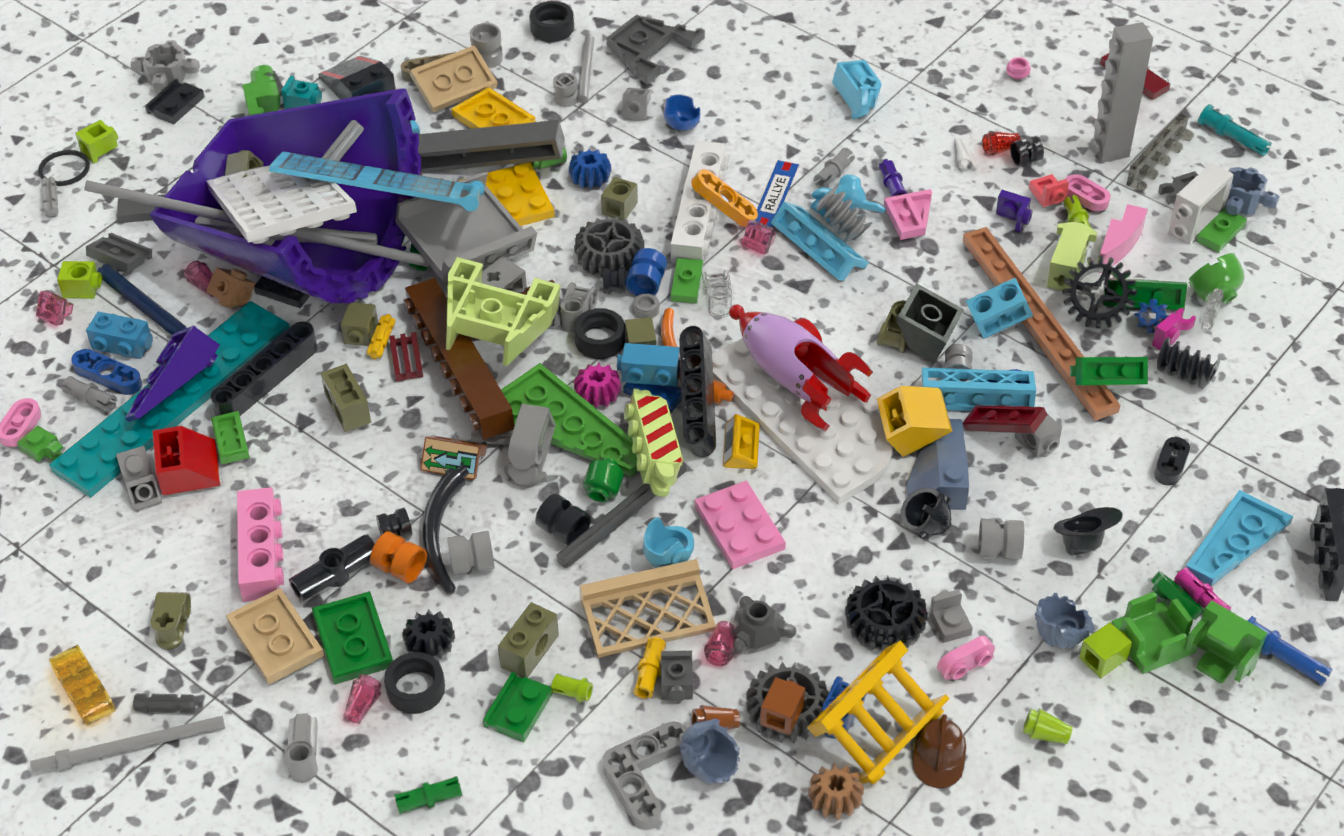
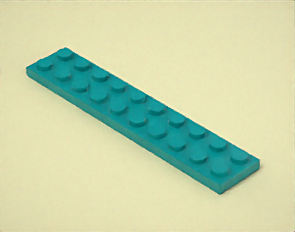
(93, 459)

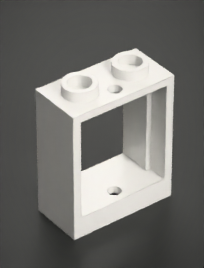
(1200, 202)

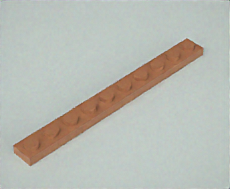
(1042, 325)

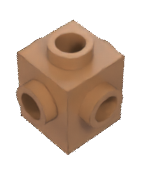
(230, 287)

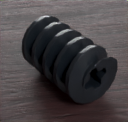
(1186, 364)

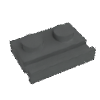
(118, 252)

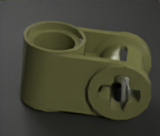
(890, 332)
(170, 618)

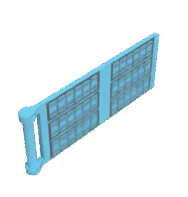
(379, 179)

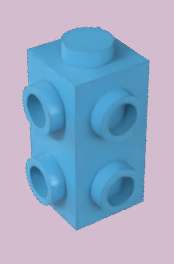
(119, 335)
(649, 364)

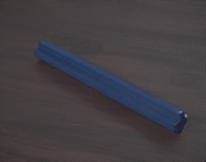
(140, 300)

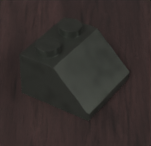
(928, 322)

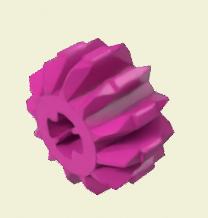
(598, 384)

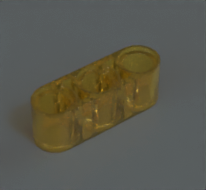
(82, 685)

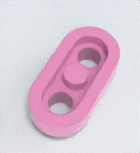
(1089, 193)
(19, 421)
(966, 657)

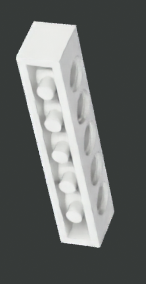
(695, 212)

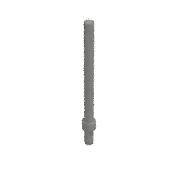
(65, 758)

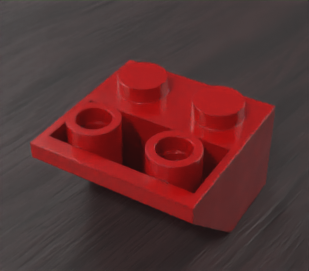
(185, 460)

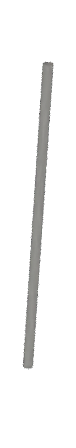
(221, 215)

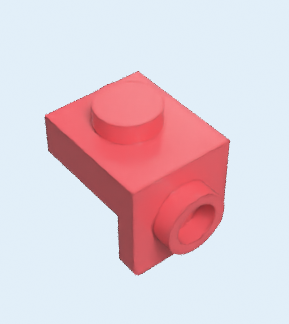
(1049, 190)

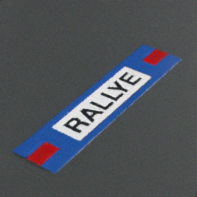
(776, 191)

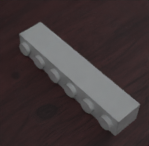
(1121, 91)

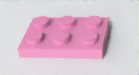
(739, 524)

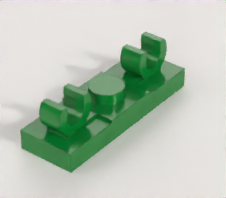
(1165, 292)
(1110, 370)

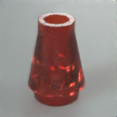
(998, 142)

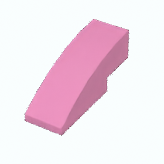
(1123, 234)

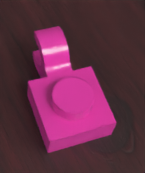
(1171, 328)

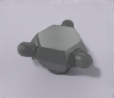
(758, 625)

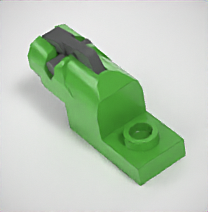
(263, 92)

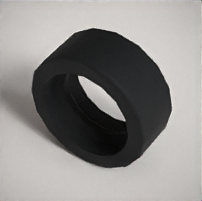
(551, 10)
(599, 347)
(408, 664)

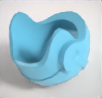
(667, 544)

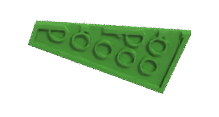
(578, 424)

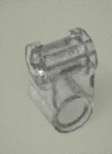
(717, 293)

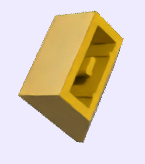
(913, 417)

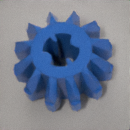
(589, 168)

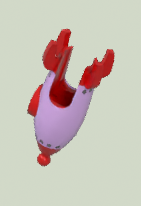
(798, 359)

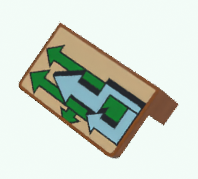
(446, 453)

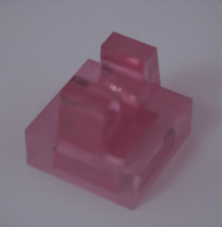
(758, 237)
(53, 307)

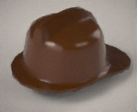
(939, 753)

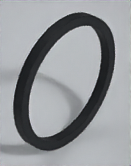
(61, 153)

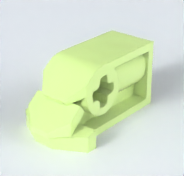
(1069, 251)

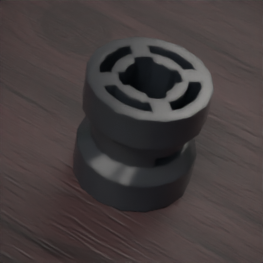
(1031, 149)
(396, 523)

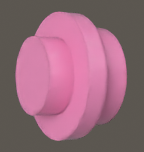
(1018, 68)

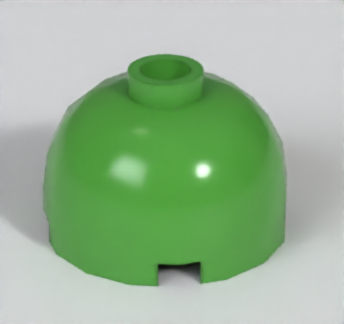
(1224, 275)

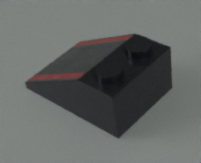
(358, 78)

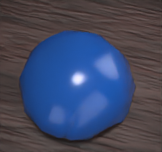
(681, 112)

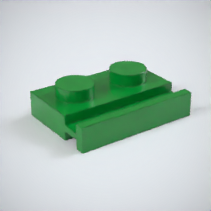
(518, 707)

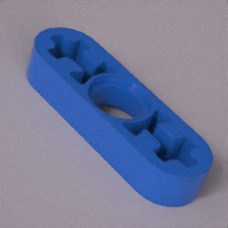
(113, 380)

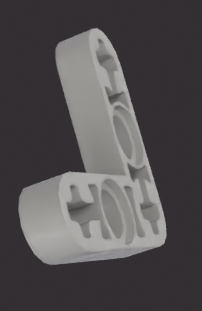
(633, 765)

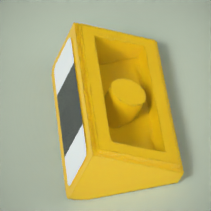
(741, 443)

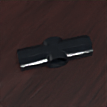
(332, 568)

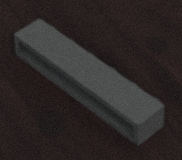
(491, 146)

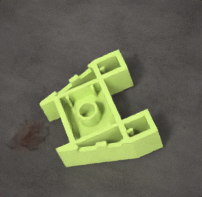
(497, 313)

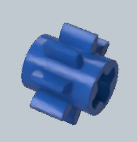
(1143, 315)

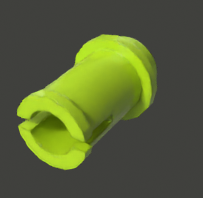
(572, 687)

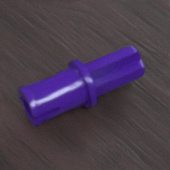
(892, 178)

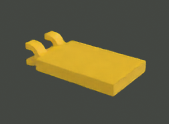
(490, 110)

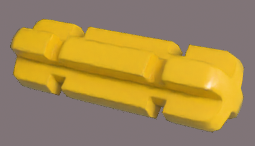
(381, 336)

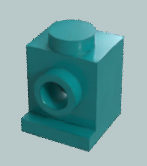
(300, 93)

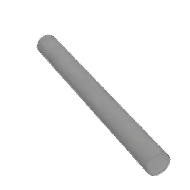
(586, 69)

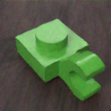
(40, 444)

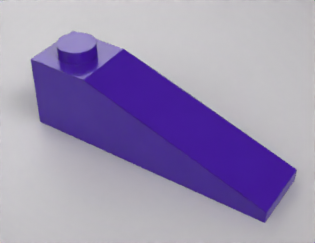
(178, 362)

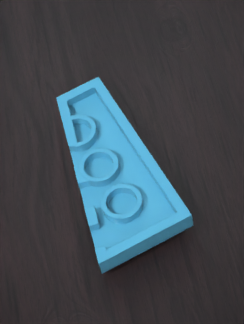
(1236, 536)

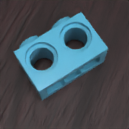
(999, 308)

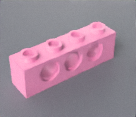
(258, 543)

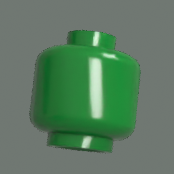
(603, 480)

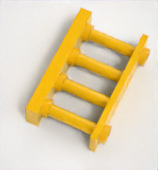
(850, 702)

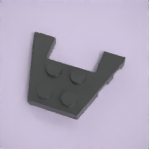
(644, 37)

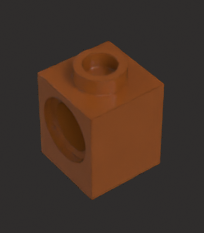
(782, 706)

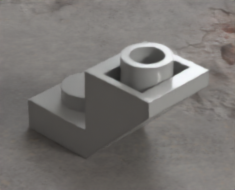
(139, 477)

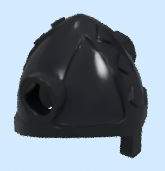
(926, 513)

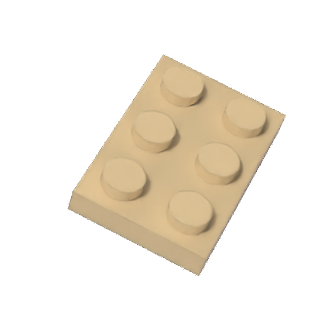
(453, 78)
(274, 636)

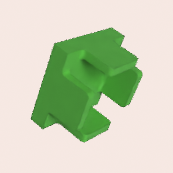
(1155, 631)
(1228, 642)

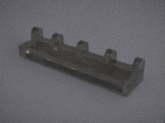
(1158, 151)

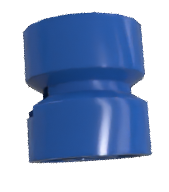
(646, 272)

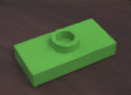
(1221, 230)
(687, 280)
(230, 437)

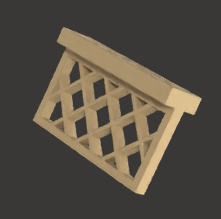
(635, 587)

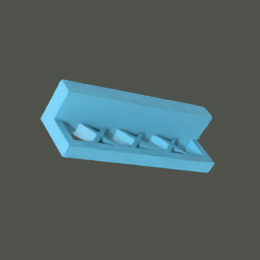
(817, 240)
(978, 391)

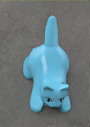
(853, 190)

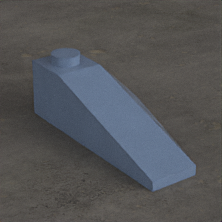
(944, 467)

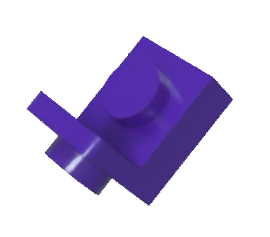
(1015, 208)

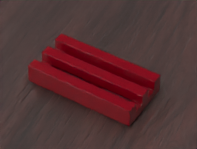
(404, 341)

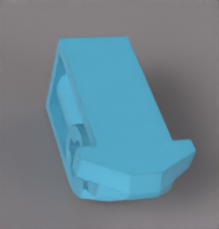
(857, 86)

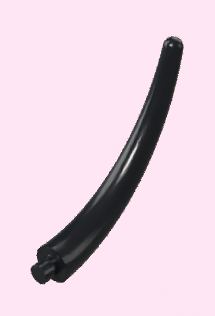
(436, 505)

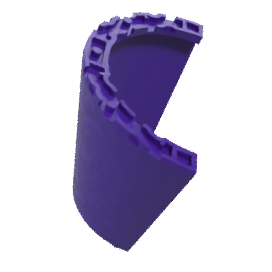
(308, 130)

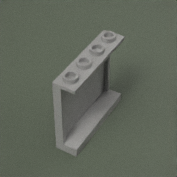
(449, 231)

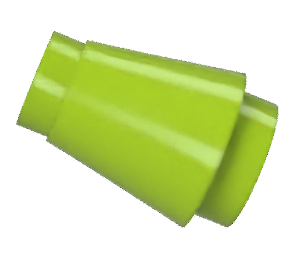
(1046, 727)

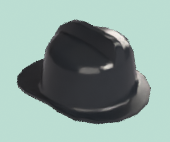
(1087, 530)

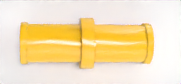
(649, 668)

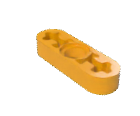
(736, 208)

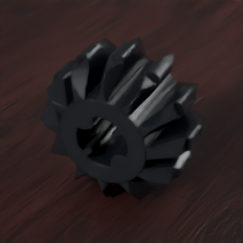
(429, 634)

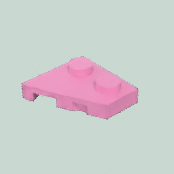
(909, 213)

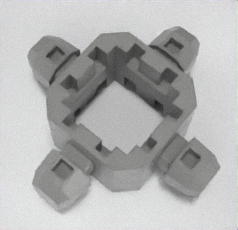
(169, 54)

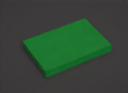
(352, 637)

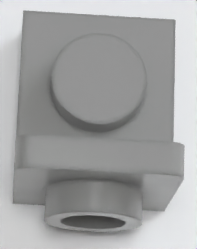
(635, 103)
(949, 616)

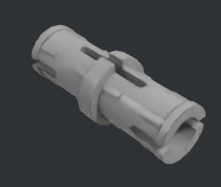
(834, 168)
(89, 394)

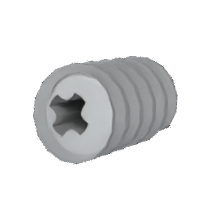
(842, 215)

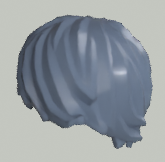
(1061, 623)
(709, 751)

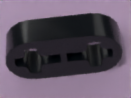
(1167, 459)

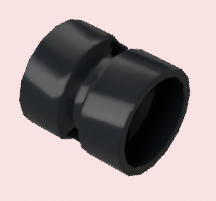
(562, 518)

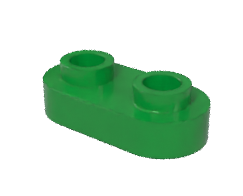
(1167, 588)

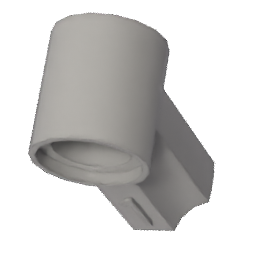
(302, 747)

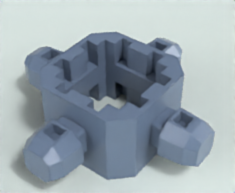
(1249, 192)

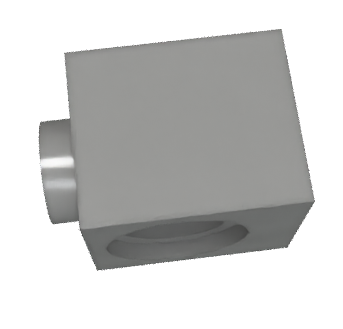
(1044, 439)

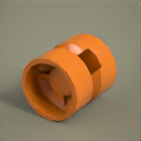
(398, 557)

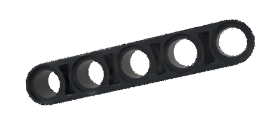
(697, 352)
(265, 370)

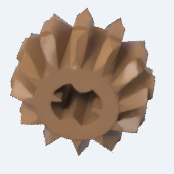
(835, 791)

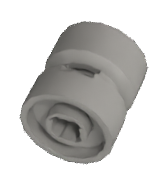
(488, 43)
(1001, 538)
(470, 553)

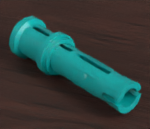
(1225, 125)

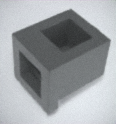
(676, 675)

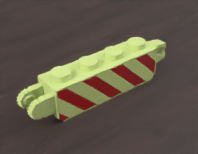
(653, 440)

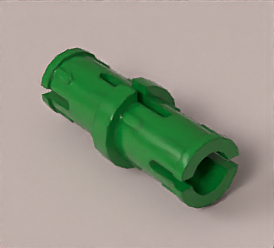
(428, 795)

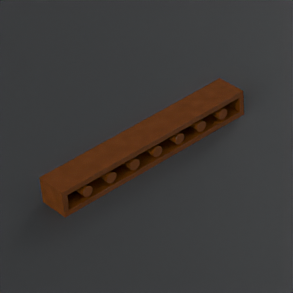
(462, 364)

